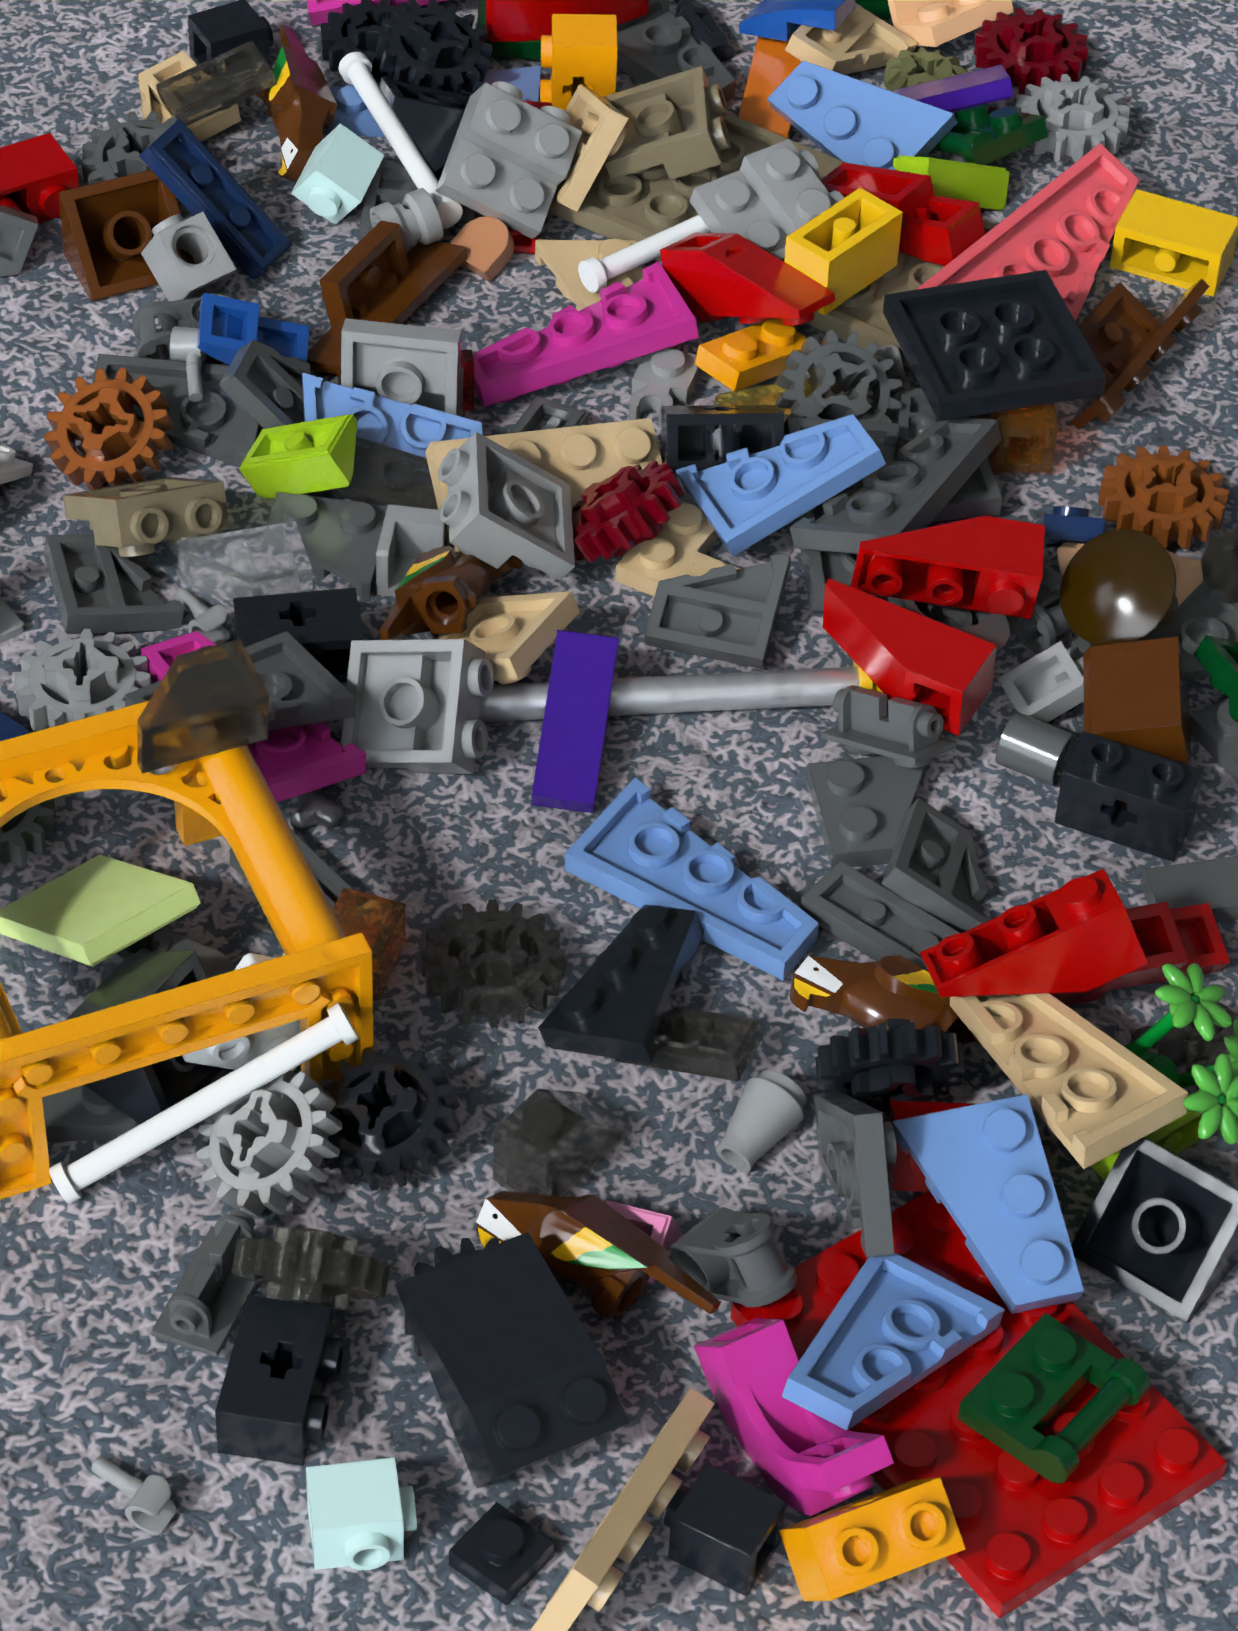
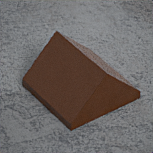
(109, 228)
(1139, 696)

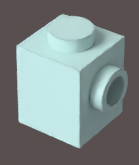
(337, 174)
(358, 1514)

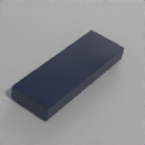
(208, 188)

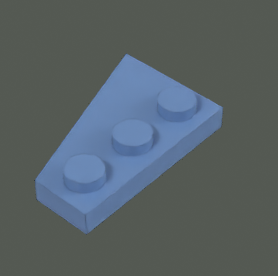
(858, 118)
(384, 419)
(775, 486)
(1001, 1194)
(885, 1338)

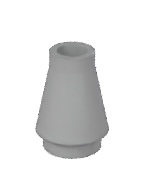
(763, 1116)

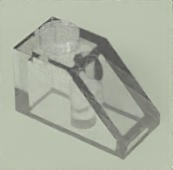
(245, 564)

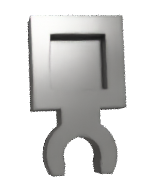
(663, 380)

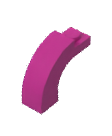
(796, 1452)

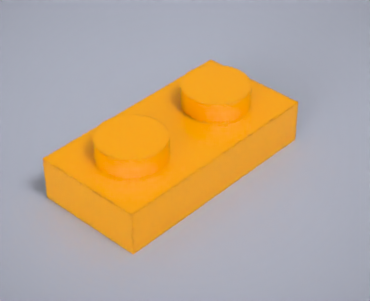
(749, 353)

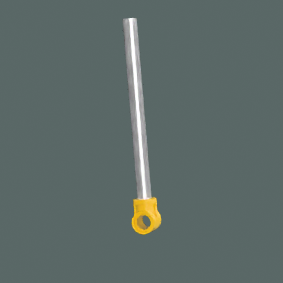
(689, 693)

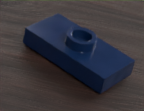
(1070, 525)

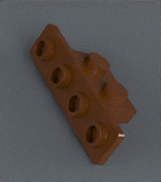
(379, 285)
(1124, 339)

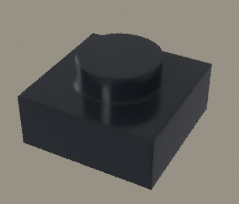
(501, 1553)

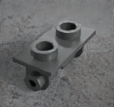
(905, 733)
(208, 1294)

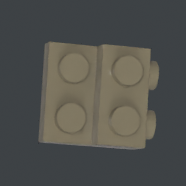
(671, 124)
(150, 512)

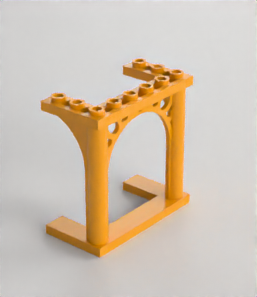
(211, 799)

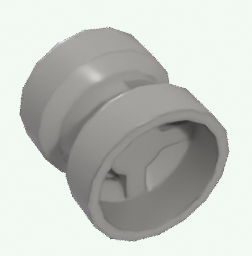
(416, 217)

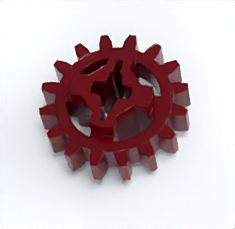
(1031, 47)
(624, 510)

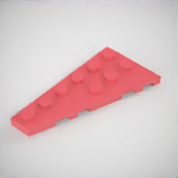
(1056, 230)

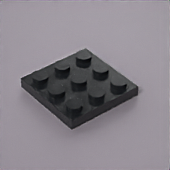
(993, 345)

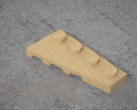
(572, 453)
(1074, 1073)
(622, 1528)

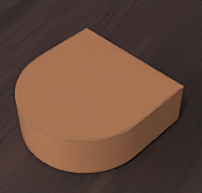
(486, 245)

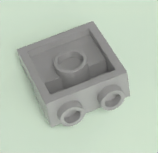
(509, 157)
(765, 198)
(404, 363)
(506, 508)
(418, 704)

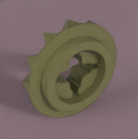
(903, 70)

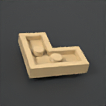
(672, 553)

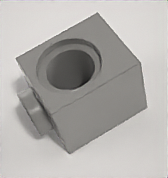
(175, 276)

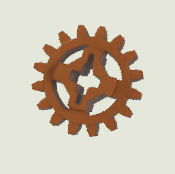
(109, 430)
(1164, 496)

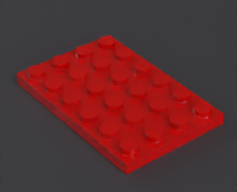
(1012, 1521)

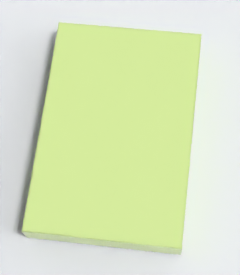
(97, 909)

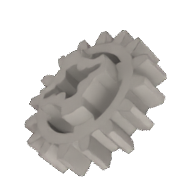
(1076, 116)
(77, 678)
(267, 1148)

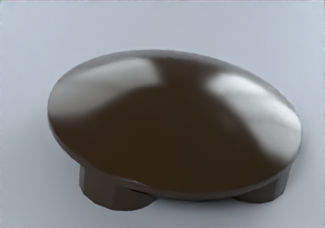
(1118, 588)

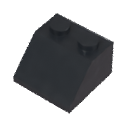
(160, 1085)

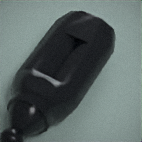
(705, 28)

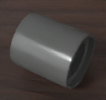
(1034, 748)

